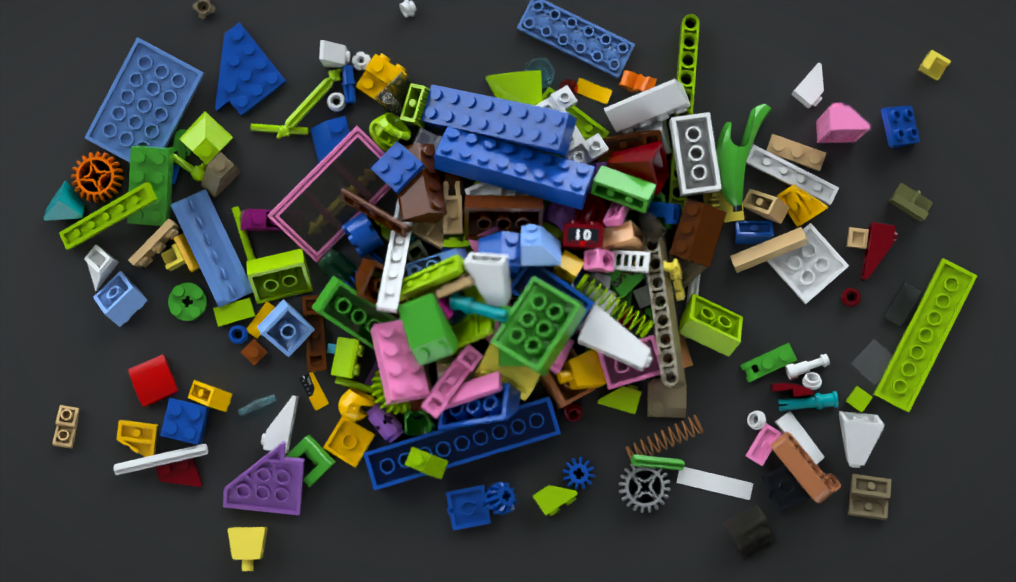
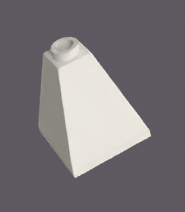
(859, 435)

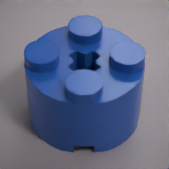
(362, 235)

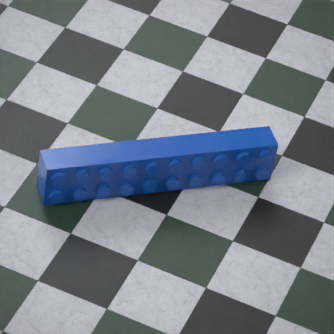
(463, 444)

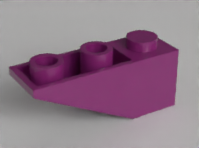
(257, 220)

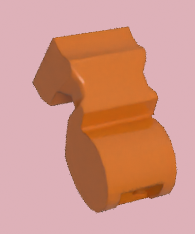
(636, 82)

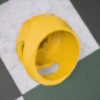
(351, 403)

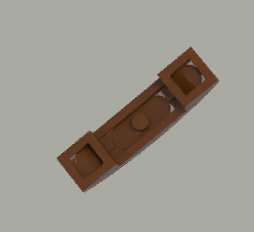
(629, 140)
(316, 341)

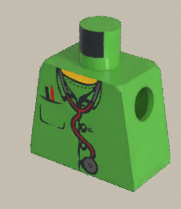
(625, 281)

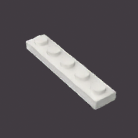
(791, 174)

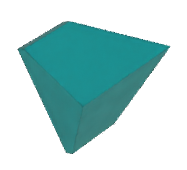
(65, 205)

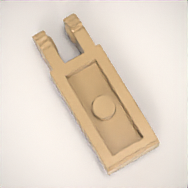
(453, 219)

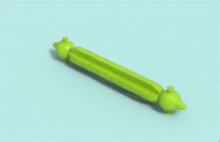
(309, 103)

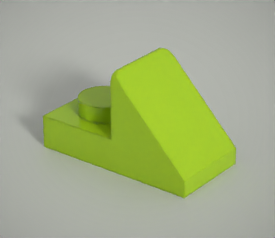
(426, 463)

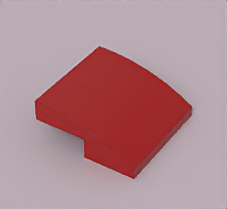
(153, 381)

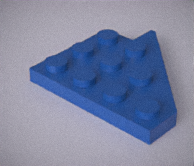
(244, 73)

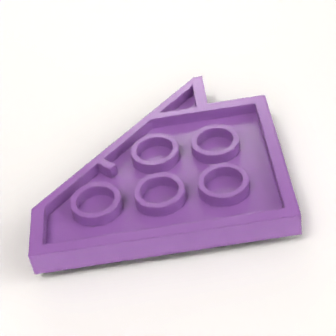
(268, 485)

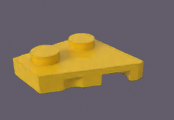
(801, 204)

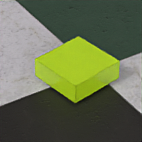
(859, 399)

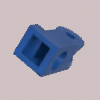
(669, 211)

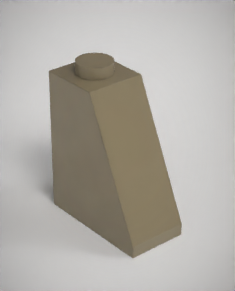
(219, 175)

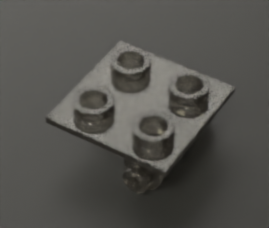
(394, 95)

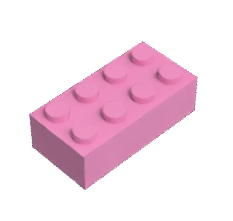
(398, 368)

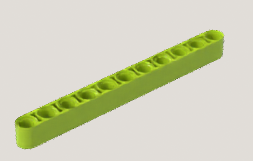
(690, 72)

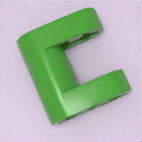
(316, 454)

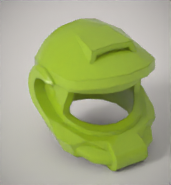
(387, 130)

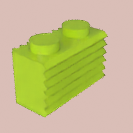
(414, 105)

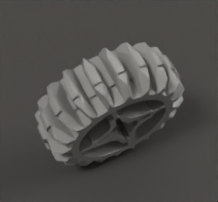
(657, 497)

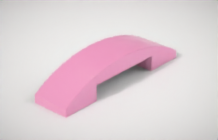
(451, 380)

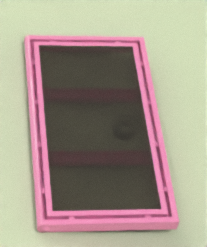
(314, 208)

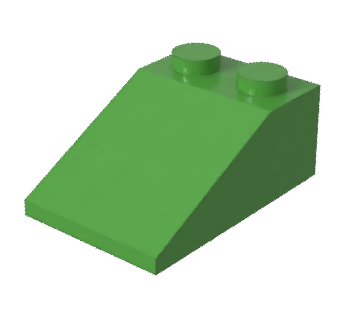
(427, 329)

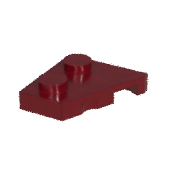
(180, 472)

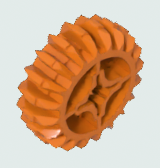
(92, 162)

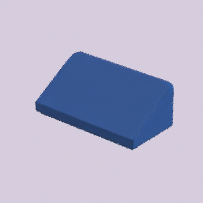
(753, 232)

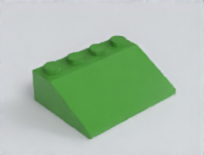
(539, 326)

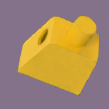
(583, 372)

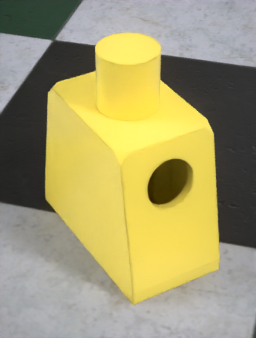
(247, 544)

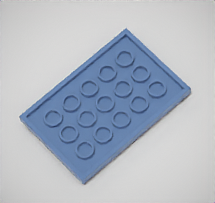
(144, 101)

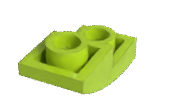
(455, 242)

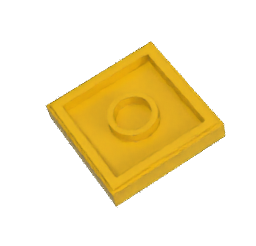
(349, 441)

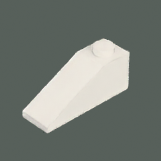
(281, 427)

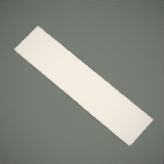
(715, 483)

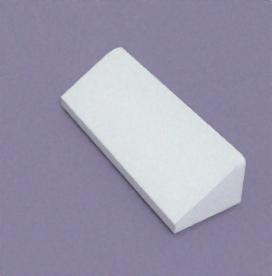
(790, 424)

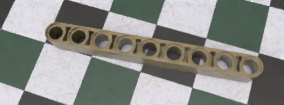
(660, 313)

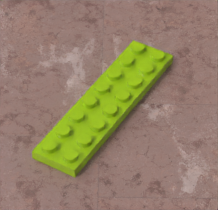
(925, 335)

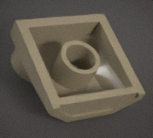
(665, 400)

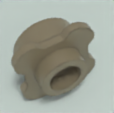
(199, 7)

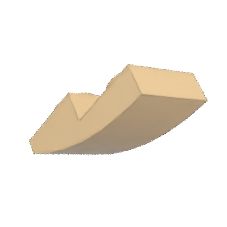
(66, 426)

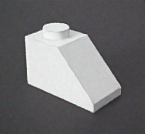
(333, 54)
(810, 88)

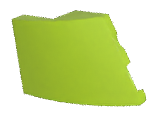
(517, 86)

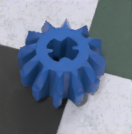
(573, 477)
(501, 498)

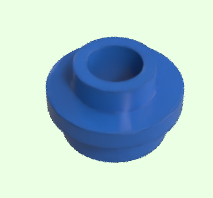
(232, 332)

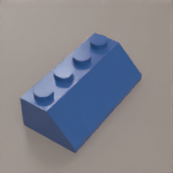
(484, 410)

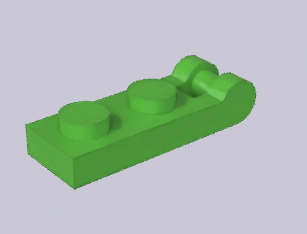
(769, 362)

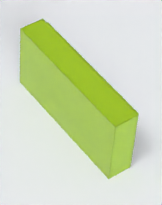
(234, 312)

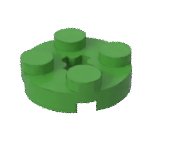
(194, 310)

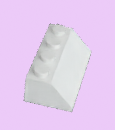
(648, 107)

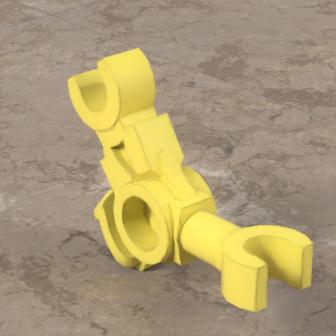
(676, 276)

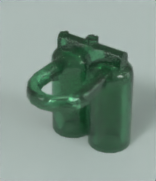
(337, 265)

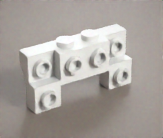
(579, 149)

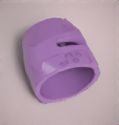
(558, 215)

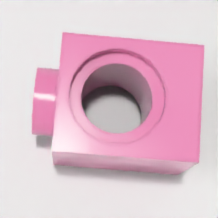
(599, 261)

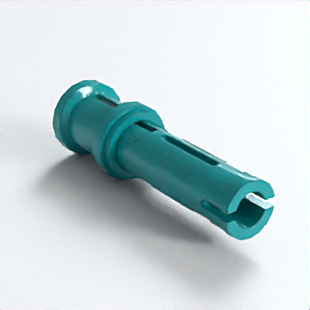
(470, 306)
(818, 401)

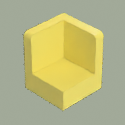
(934, 65)
(173, 258)

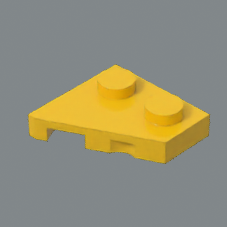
(138, 436)

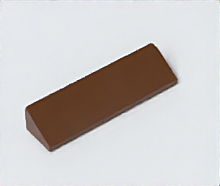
(375, 212)

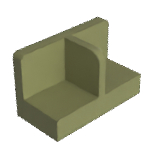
(911, 202)

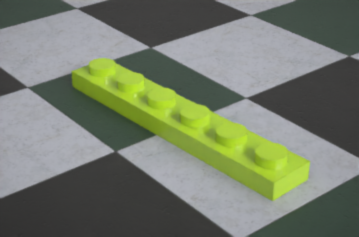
(108, 215)

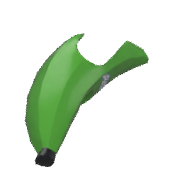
(733, 159)

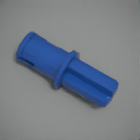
(348, 84)

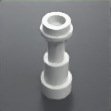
(804, 367)

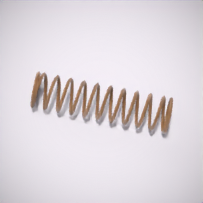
(664, 436)

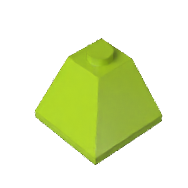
(206, 138)

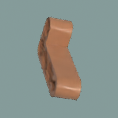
(804, 468)

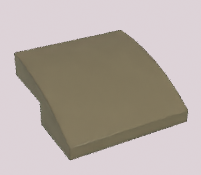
(869, 497)

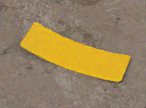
(593, 91)
(262, 314)

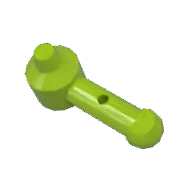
(196, 172)

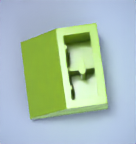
(347, 358)

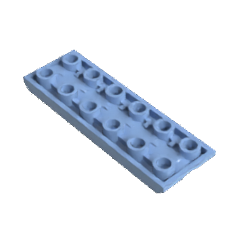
(576, 37)
(212, 248)

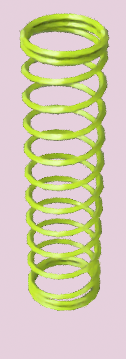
(649, 324)

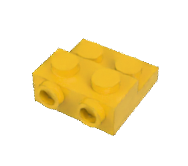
(378, 75)

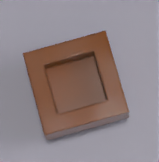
(254, 352)

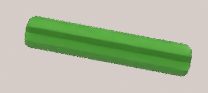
(657, 462)

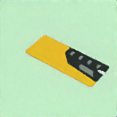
(314, 391)

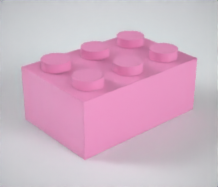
(620, 374)

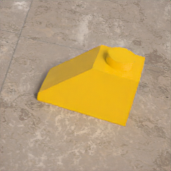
(210, 396)

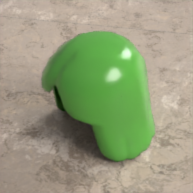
(418, 427)

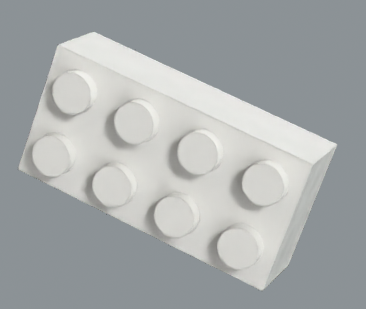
(695, 154)

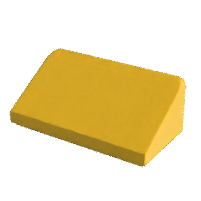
(186, 252)

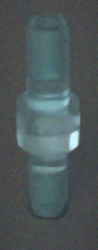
(257, 405)

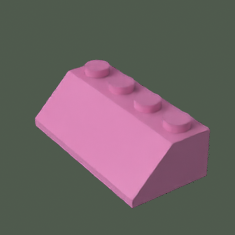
(840, 125)

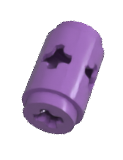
(390, 430)

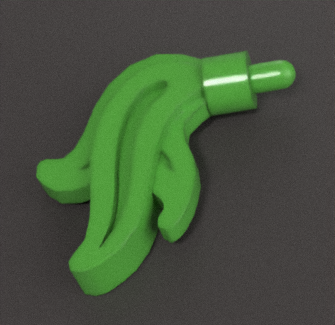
(180, 146)

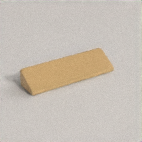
(769, 249)

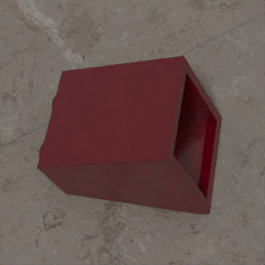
(643, 162)

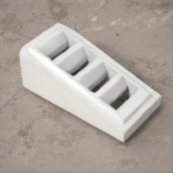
(646, 261)

